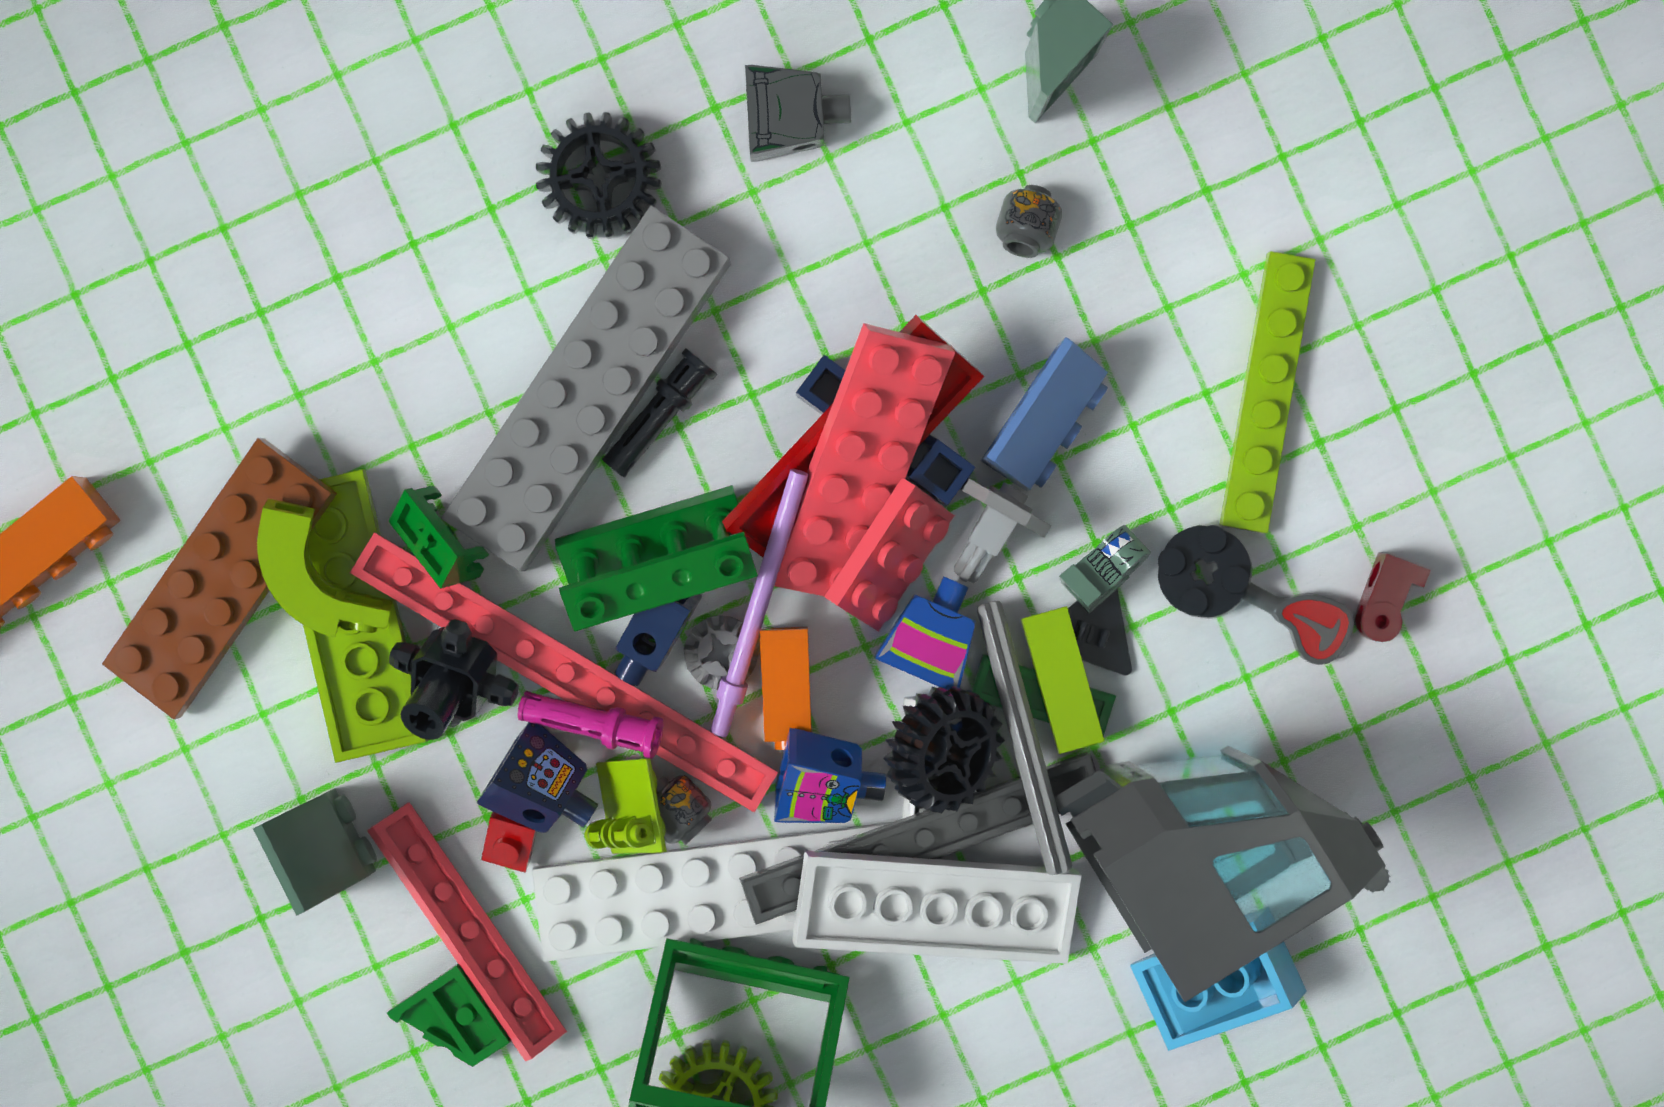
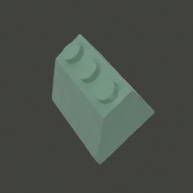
(1061, 45)

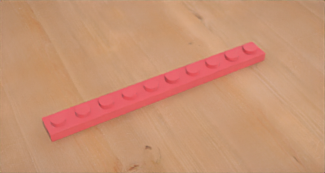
(563, 670)

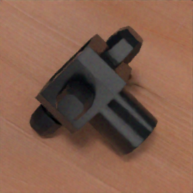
(449, 679)

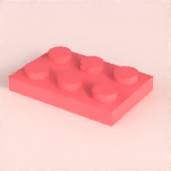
(890, 555)

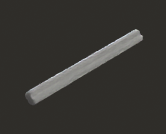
(1024, 738)

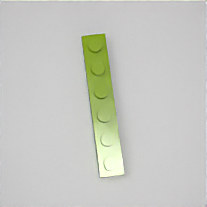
(1267, 392)

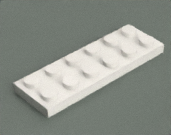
(935, 907)

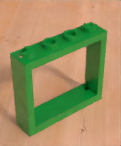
(738, 967)

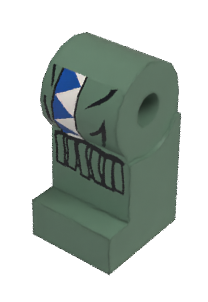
(1105, 568)

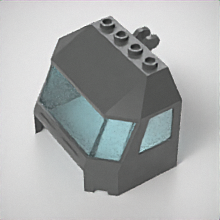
(1217, 858)

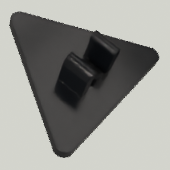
(1102, 635)

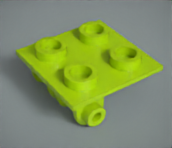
(630, 809)

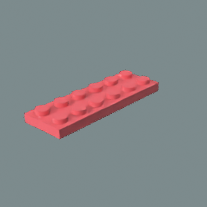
(862, 451)

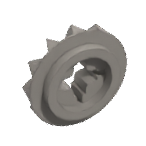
(700, 645)

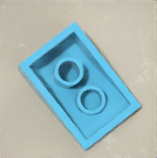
(1247, 995)

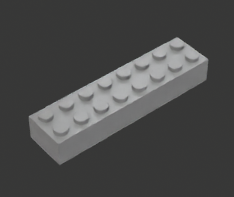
(587, 389)

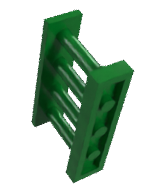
(652, 559)

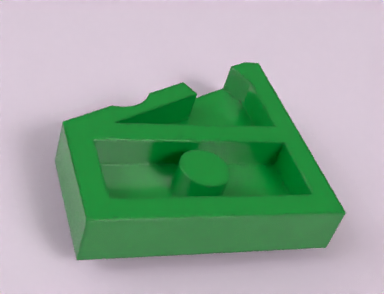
(453, 1017)

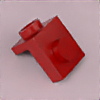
(508, 843)

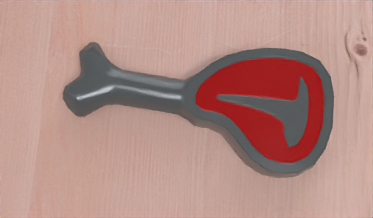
(1315, 622)

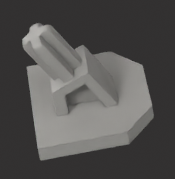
(997, 521)

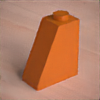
(785, 682)

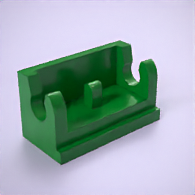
(434, 541)

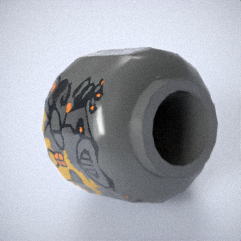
(1028, 221)
(682, 808)

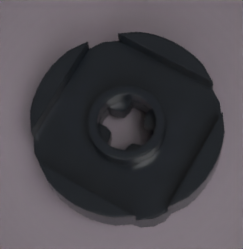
(1179, 562)

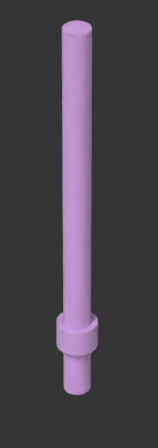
(733, 686)

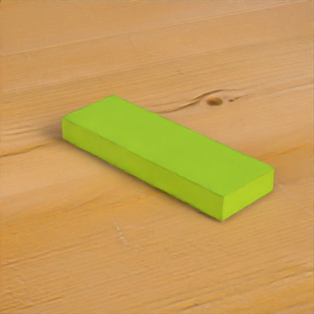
(1062, 680)

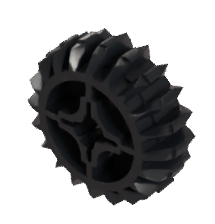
(619, 173)
(932, 745)

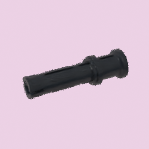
(672, 395)

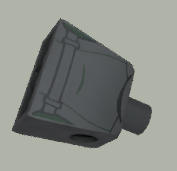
(789, 111)

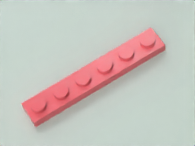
(467, 931)

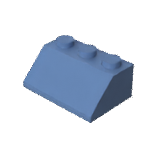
(1047, 416)

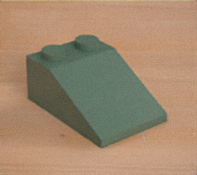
(316, 850)

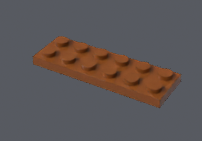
(210, 584)

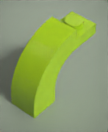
(297, 584)

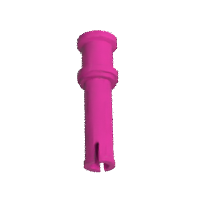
(611, 726)

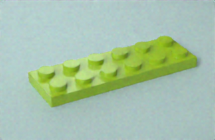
(353, 670)

